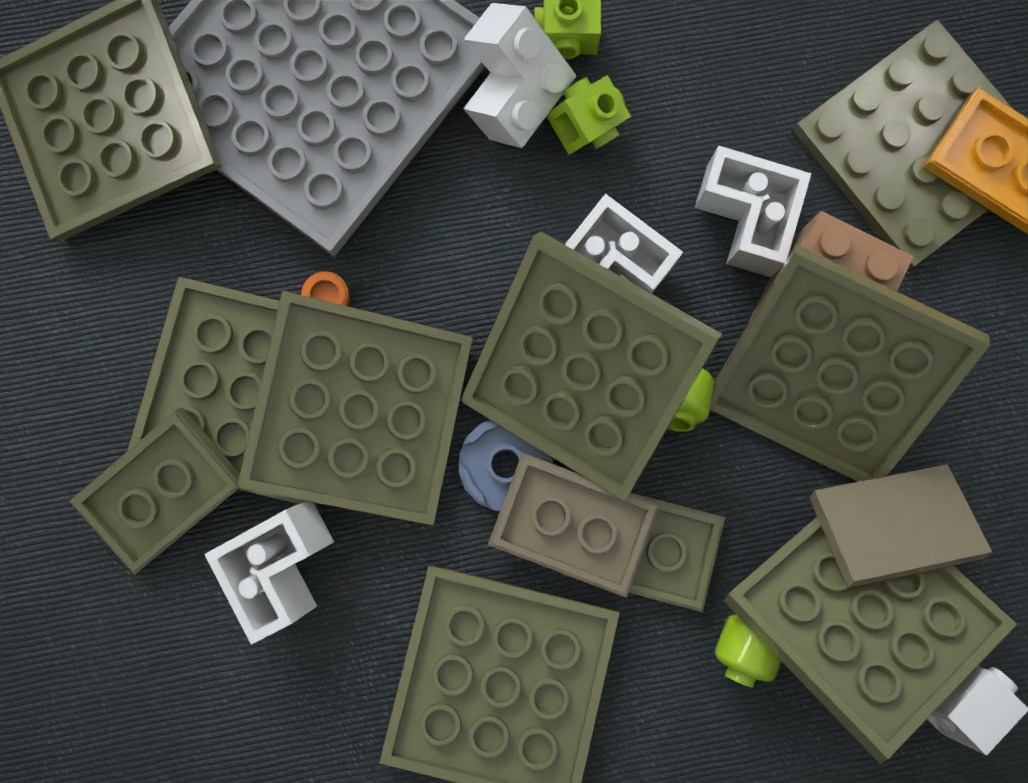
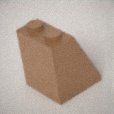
(850, 249)

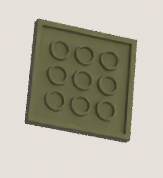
(103, 116)
(884, 131)
(210, 365)
(587, 365)
(843, 367)
(355, 410)
(874, 650)
(498, 683)

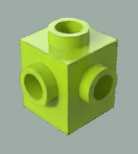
(571, 25)
(588, 114)

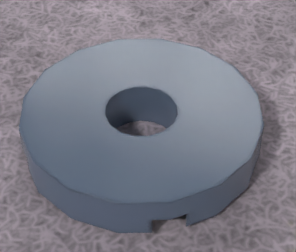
(477, 459)

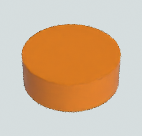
(327, 287)

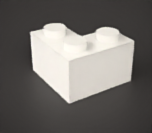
(523, 77)
(763, 200)
(624, 245)
(261, 571)
(980, 710)

